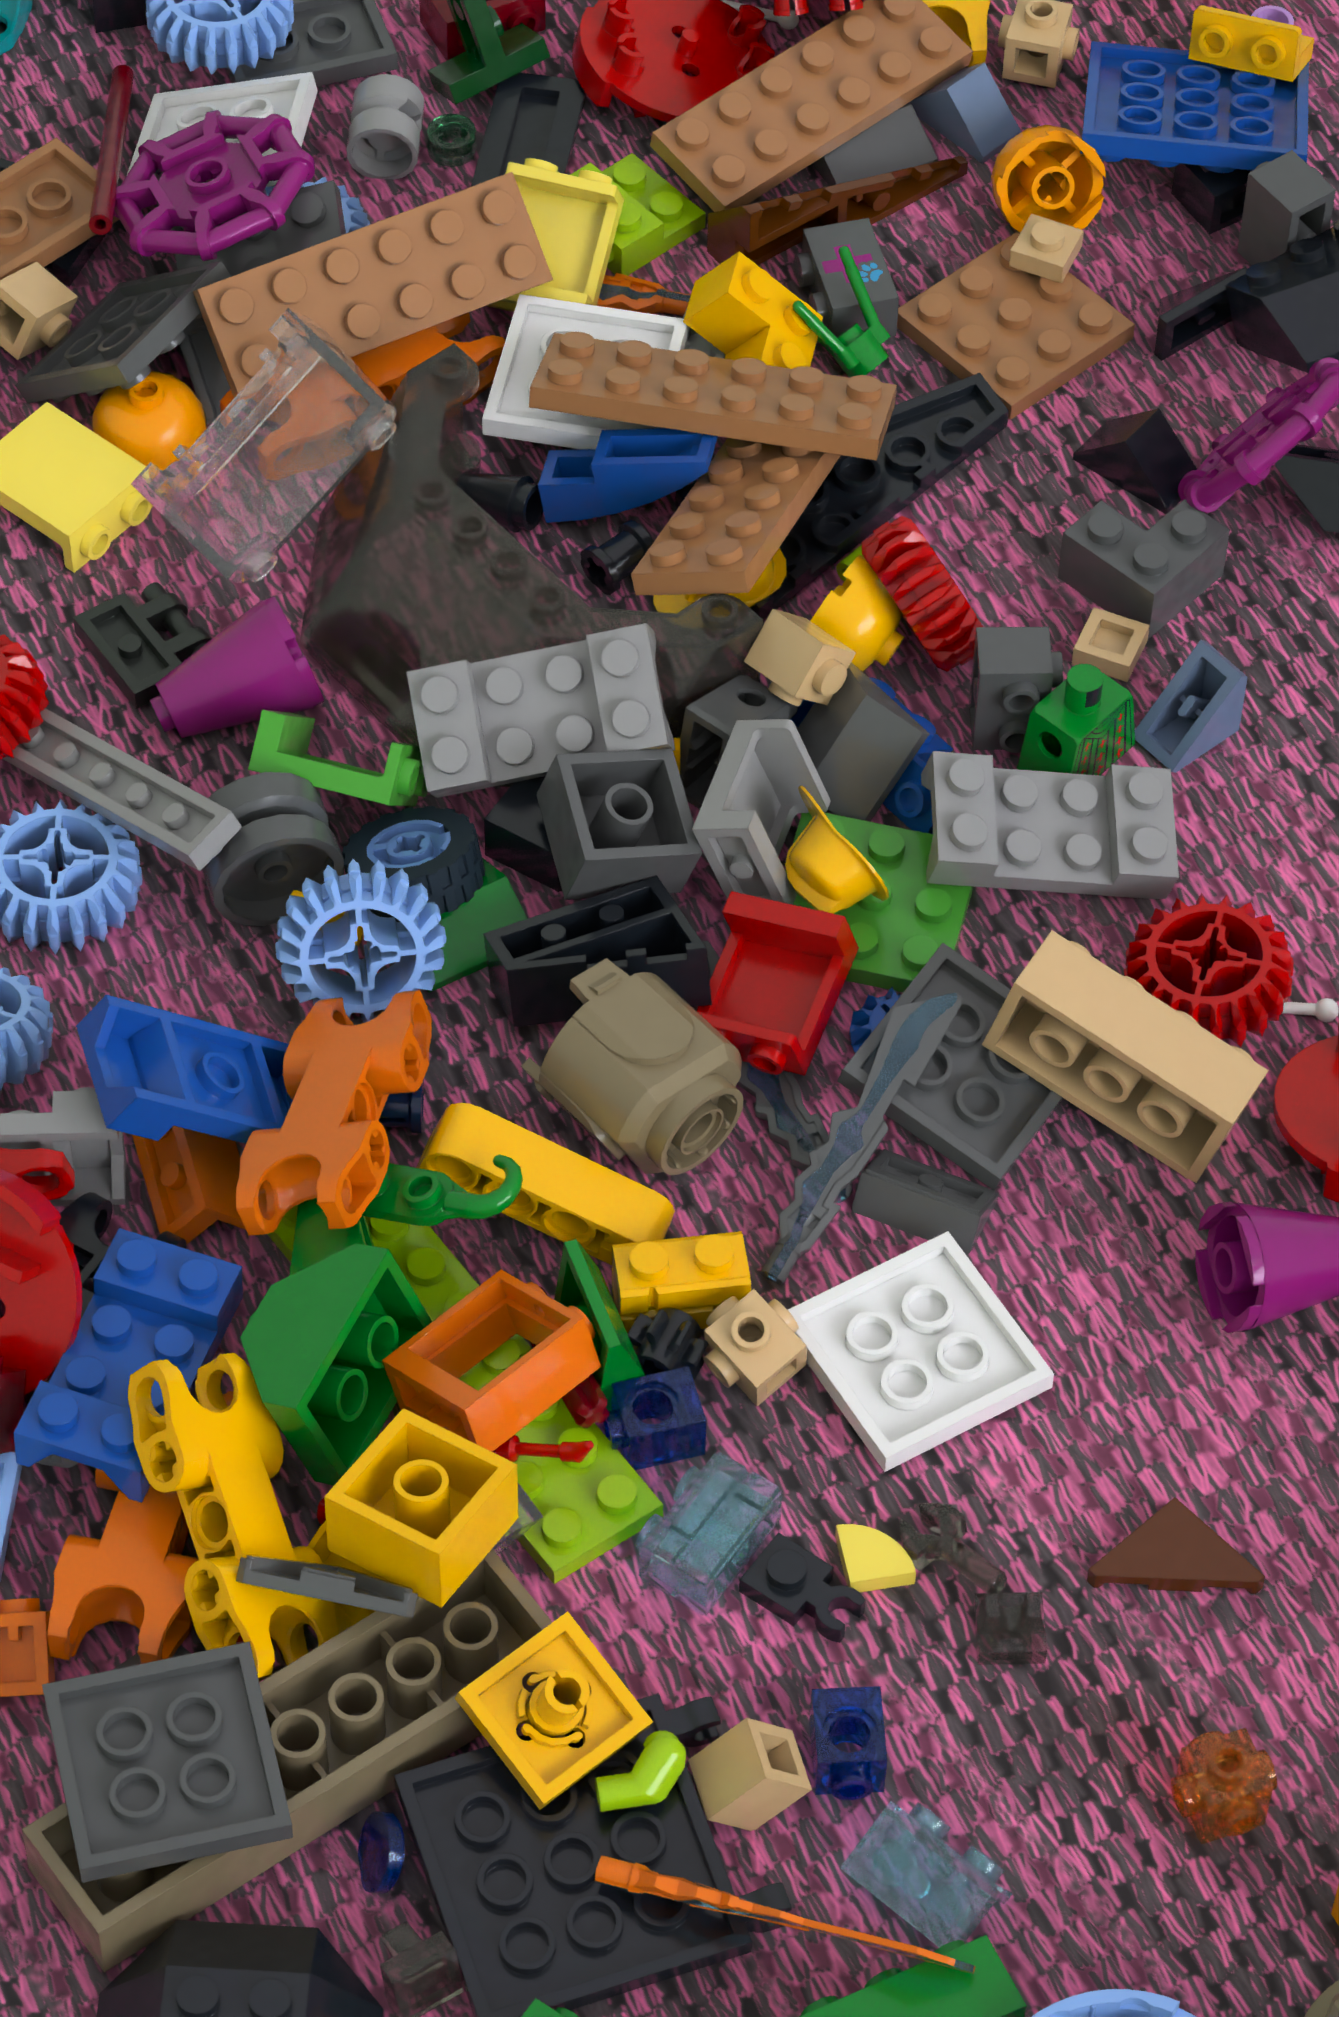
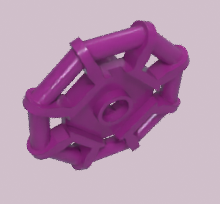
(237, 185)
(1264, 438)

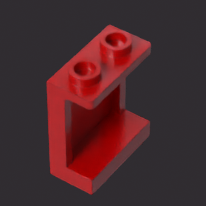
(778, 980)

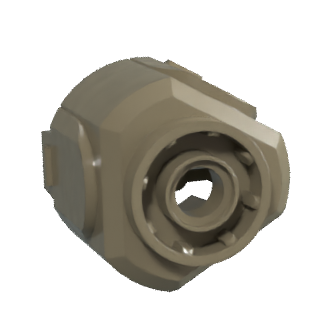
(642, 1071)

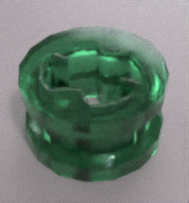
(462, 147)

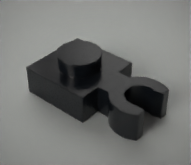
(796, 1582)

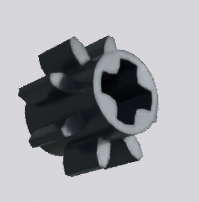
(668, 1342)

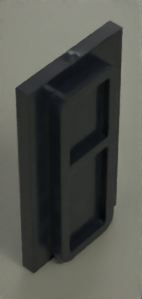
(530, 120)

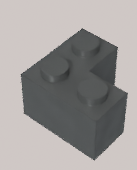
(1143, 571)

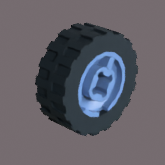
(430, 846)

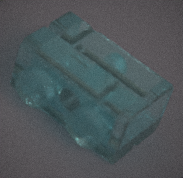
(708, 1532)

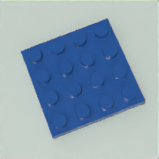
(1189, 111)

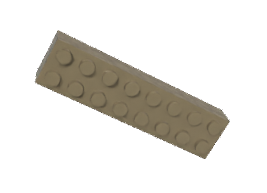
(340, 1732)

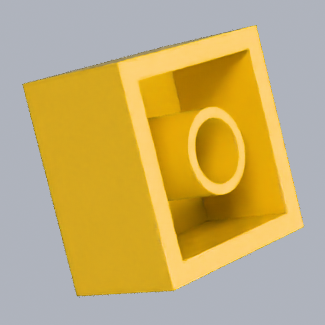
(422, 1507)

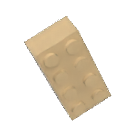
(1124, 1056)

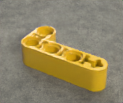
(559, 1189)

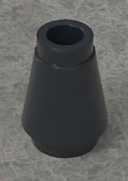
(508, 499)

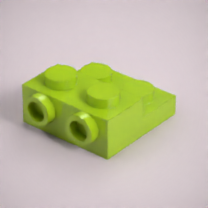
(651, 217)

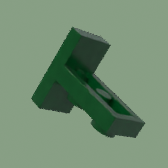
(488, 53)

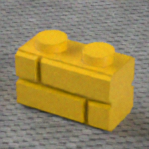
(679, 1274)

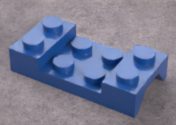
(181, 1072)
(145, 1308)

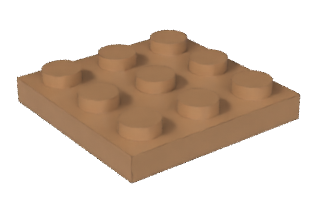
(1013, 327)

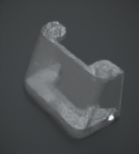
(272, 452)

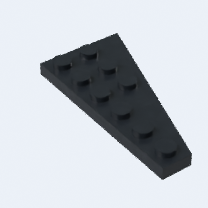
(859, 494)

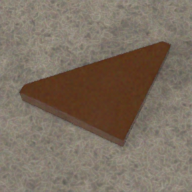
(1175, 1554)

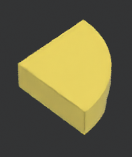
(872, 1559)

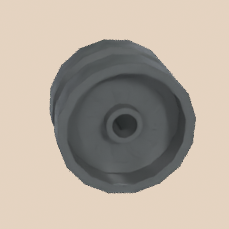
(278, 846)

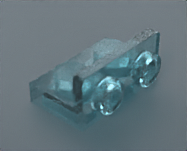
(924, 1875)

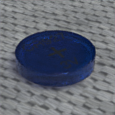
(381, 1852)

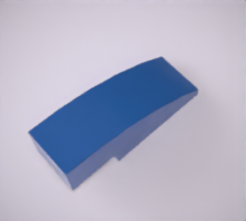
(622, 472)

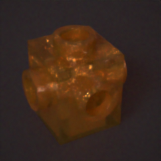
(1223, 1784)

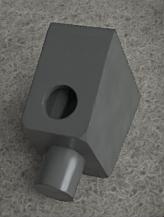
(710, 723)

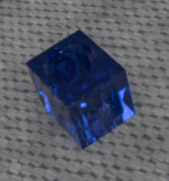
(661, 1396)
(850, 1717)

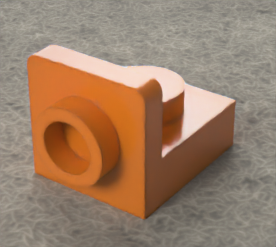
(24, 1648)

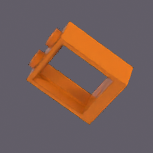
(429, 1364)

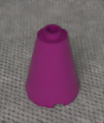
(238, 675)
(1265, 1263)

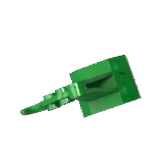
(344, 1310)

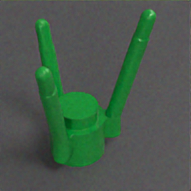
(854, 349)

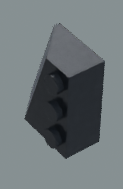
(1291, 303)

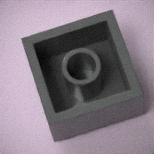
(617, 821)

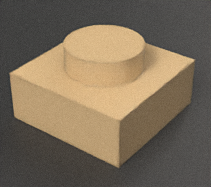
(1046, 248)
(1111, 643)

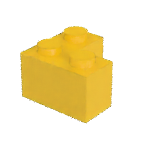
(750, 315)

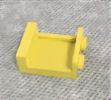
(574, 227)
(69, 484)

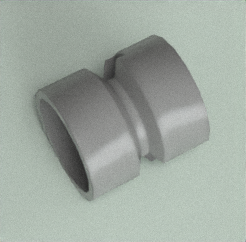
(385, 127)

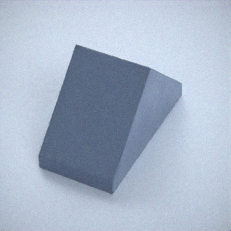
(969, 112)
(1195, 709)

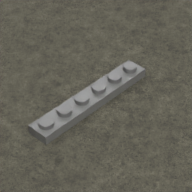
(126, 791)

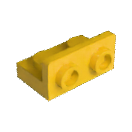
(1249, 43)

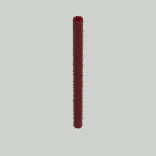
(111, 150)

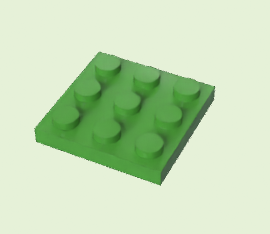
(908, 927)

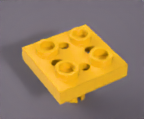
(574, 1694)

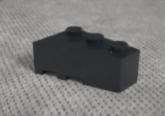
(630, 926)

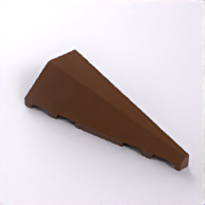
(778, 223)

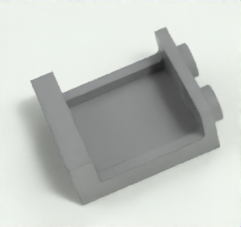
(754, 806)

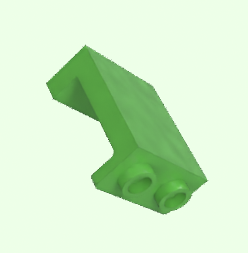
(283, 747)

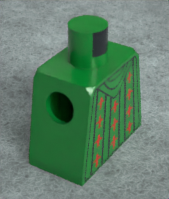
(1085, 719)

